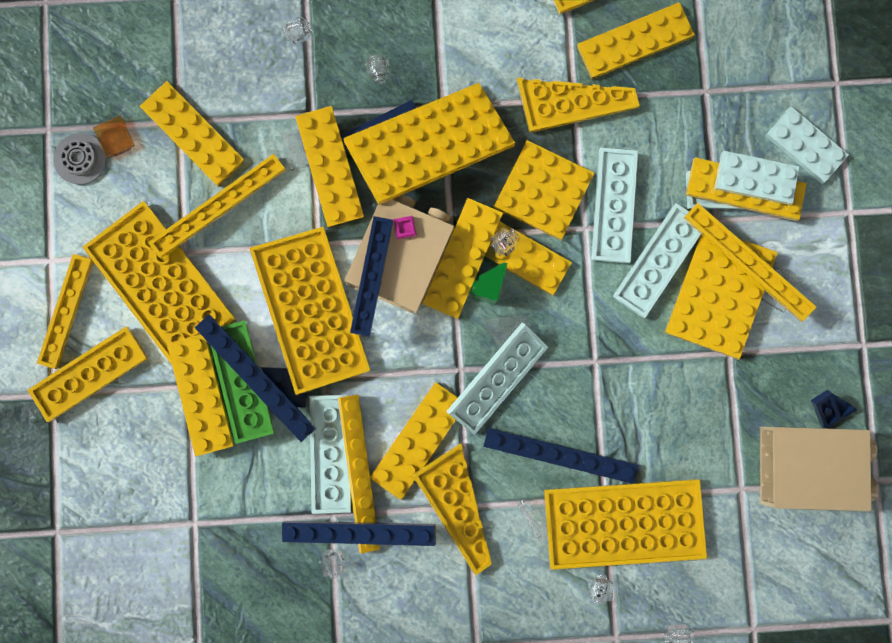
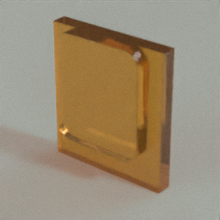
(114, 137)

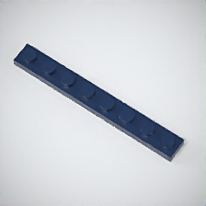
(255, 378)
(561, 455)
(359, 533)

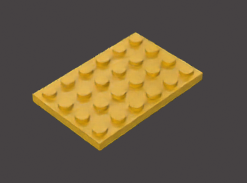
(717, 300)

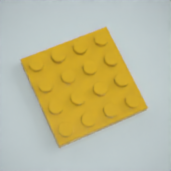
(544, 190)

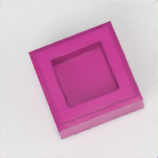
(404, 227)

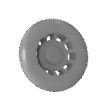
(71, 154)

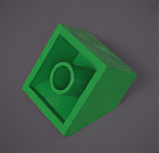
(489, 284)

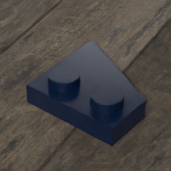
(831, 409)

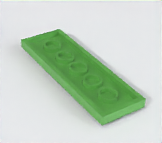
(246, 411)

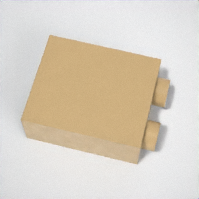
(410, 260)
(817, 468)

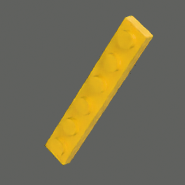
(65, 312)

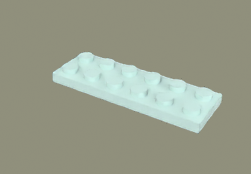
(614, 205)
(657, 262)
(497, 378)
(328, 459)

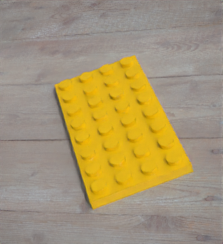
(428, 143)
(162, 293)
(309, 310)
(625, 524)

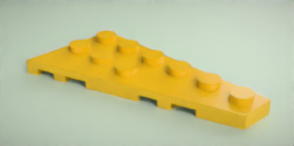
(565, 103)
(452, 497)

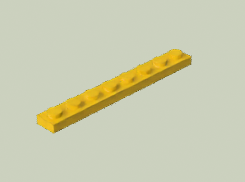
(216, 206)
(750, 262)
(357, 464)

